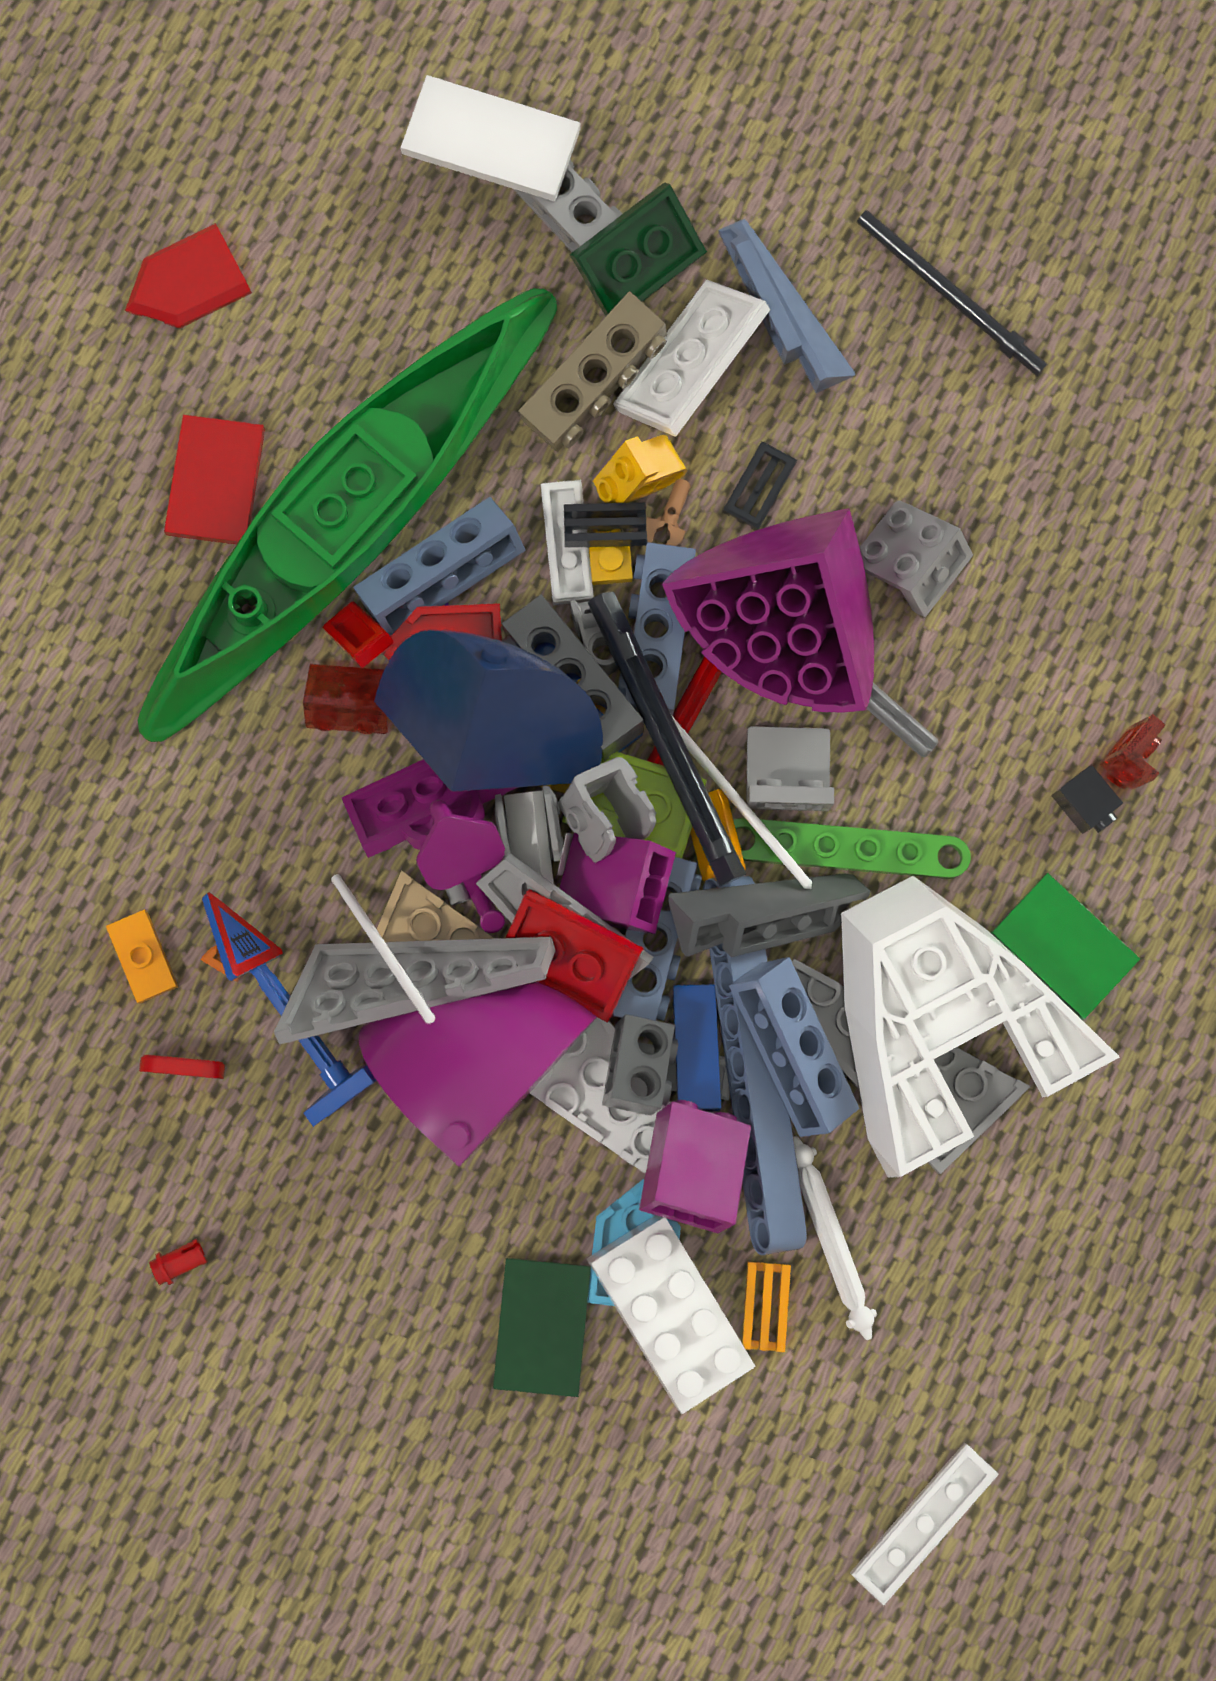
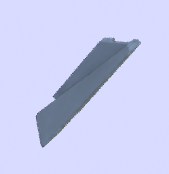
(789, 321)

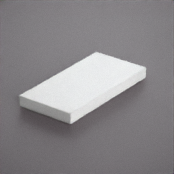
(490, 138)
(693, 358)

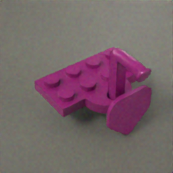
(439, 823)

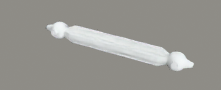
(833, 1241)

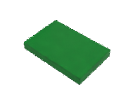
(1065, 946)

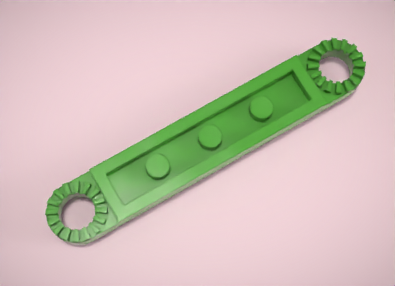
(857, 849)

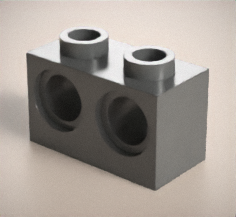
(629, 1062)

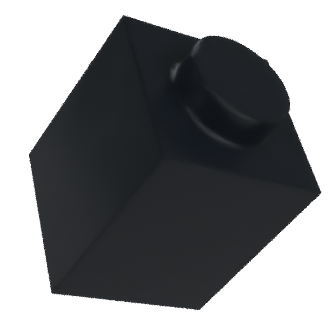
(1088, 801)

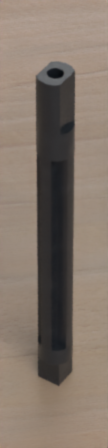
(666, 738)

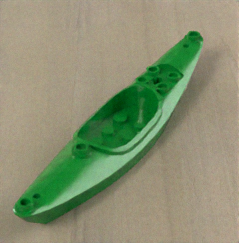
(343, 508)

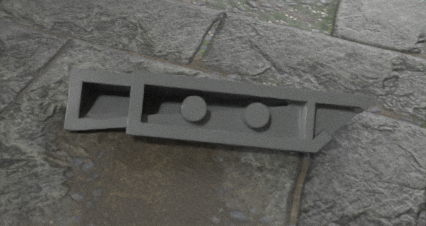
(762, 913)

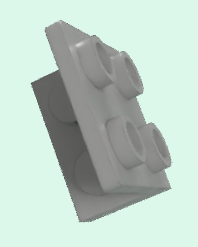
(915, 554)
(788, 769)

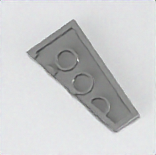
(513, 878)

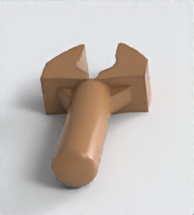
(670, 515)

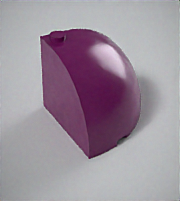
(784, 612)
(473, 1061)

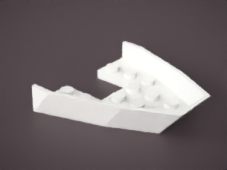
(924, 984)

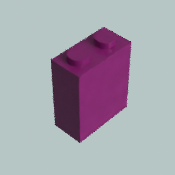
(624, 886)
(695, 1166)

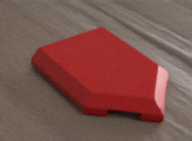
(188, 280)
(473, 619)

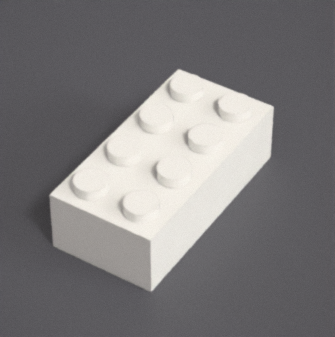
(671, 1313)

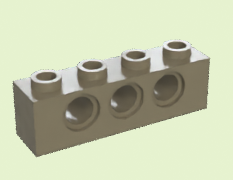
(626, 320)

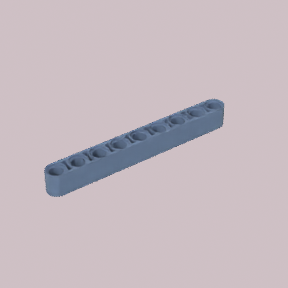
(770, 1165)

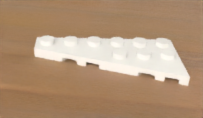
(577, 1090)

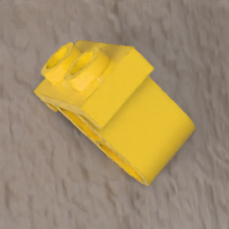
(639, 470)

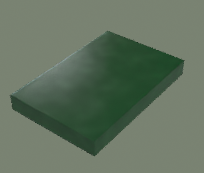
(639, 250)
(541, 1327)

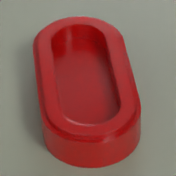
(182, 1066)

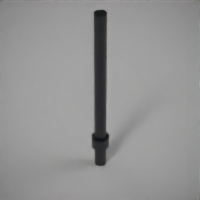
(1010, 343)

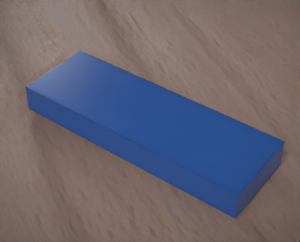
(697, 1046)

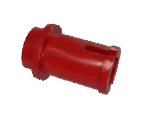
(177, 1262)

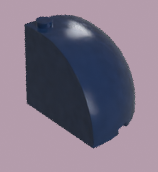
(489, 712)

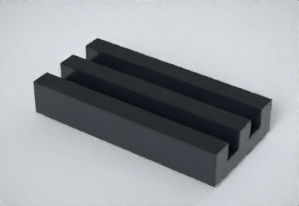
(743, 516)
(605, 518)

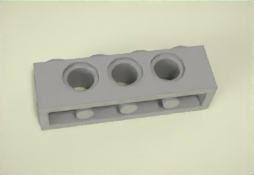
(580, 199)

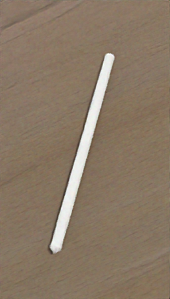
(744, 809)
(383, 949)

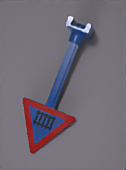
(248, 950)

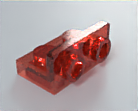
(343, 699)
(1124, 760)

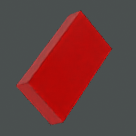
(358, 634)

